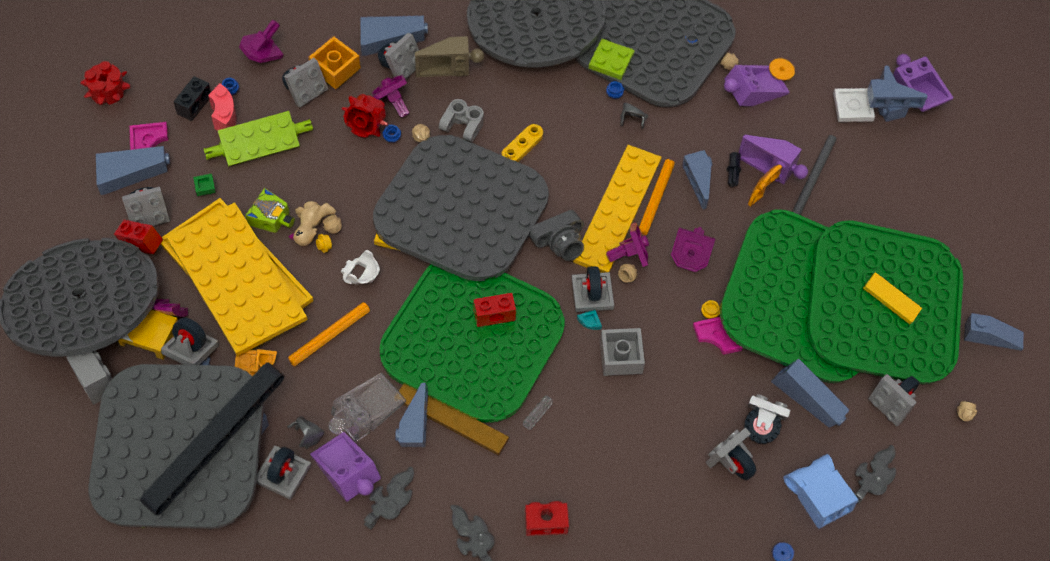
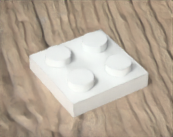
(853, 105)

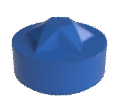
(782, 552)

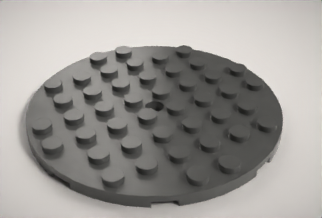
(520, 38)
(42, 306)

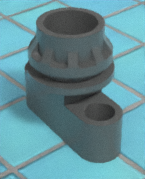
(560, 234)

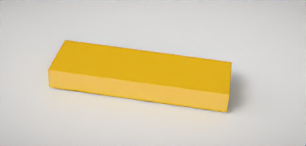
(892, 298)

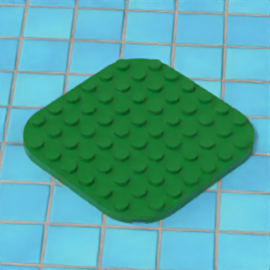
(770, 292)
(862, 333)
(466, 366)

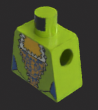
(269, 213)

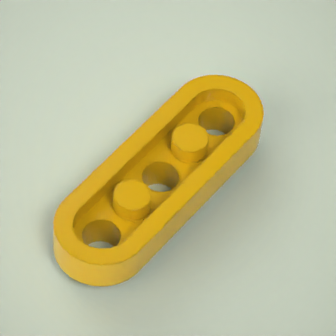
(530, 138)

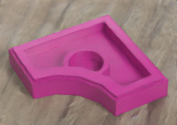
(148, 135)
(714, 333)

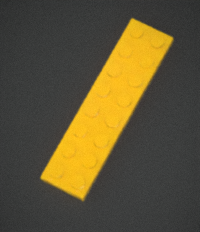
(618, 207)

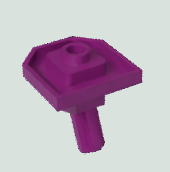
(261, 46)
(389, 88)
(634, 245)
(692, 249)

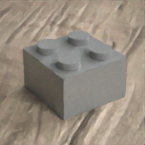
(622, 351)
(91, 374)

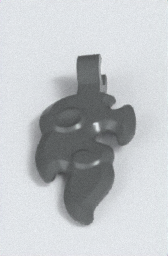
(880, 477)
(390, 505)
(480, 539)

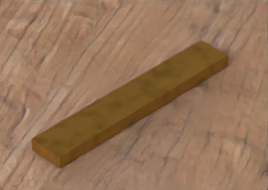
(460, 423)

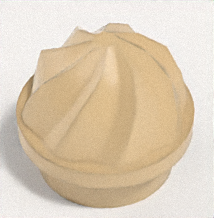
(729, 61)
(421, 133)
(332, 224)
(627, 273)
(966, 411)

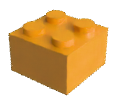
(336, 62)

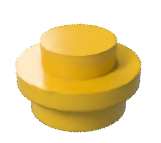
(323, 243)
(710, 309)

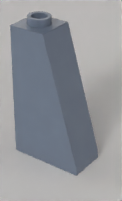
(380, 31)
(129, 167)
(810, 393)

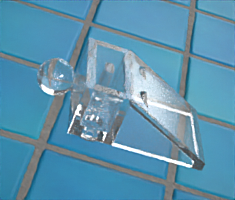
(365, 407)

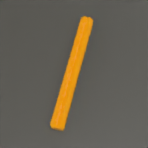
(656, 196)
(328, 334)

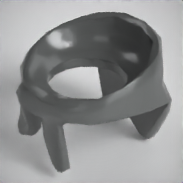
(630, 110)
(311, 432)

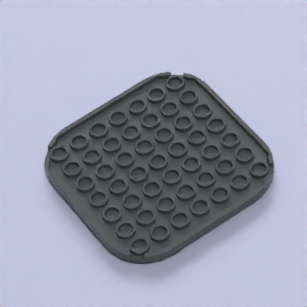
(664, 64)
(461, 207)
(148, 422)

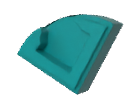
(590, 320)

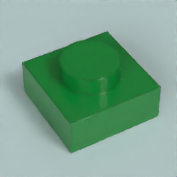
(204, 184)

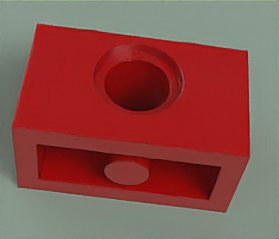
(140, 235)
(494, 309)
(537, 526)

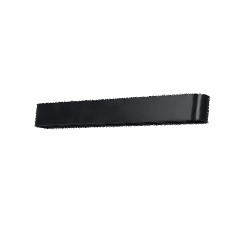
(212, 439)

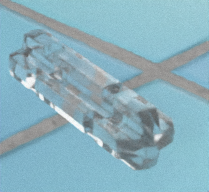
(538, 411)

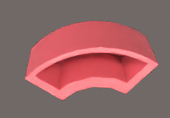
(223, 106)

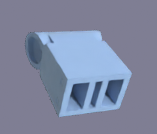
(822, 491)

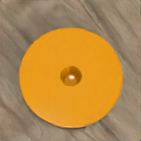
(782, 69)

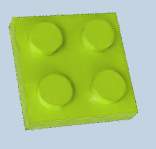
(611, 59)

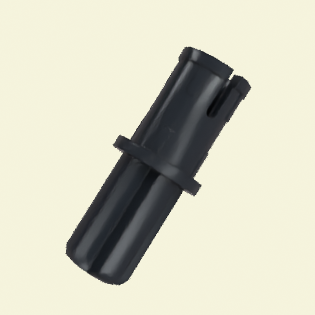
(734, 169)

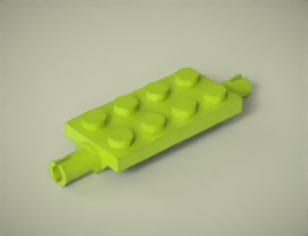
(258, 138)

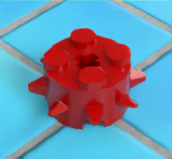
(105, 83)
(364, 115)

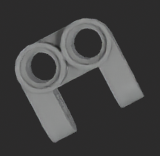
(471, 116)

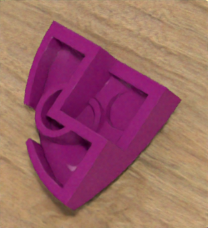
(163, 306)

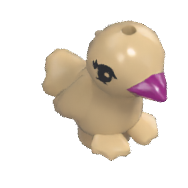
(310, 217)

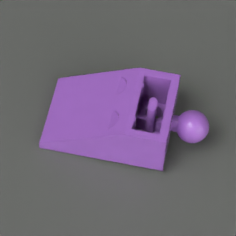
(923, 78)
(754, 85)
(767, 152)
(346, 467)

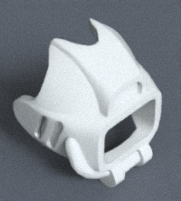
(370, 273)

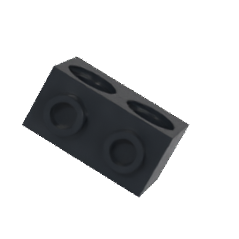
(192, 98)

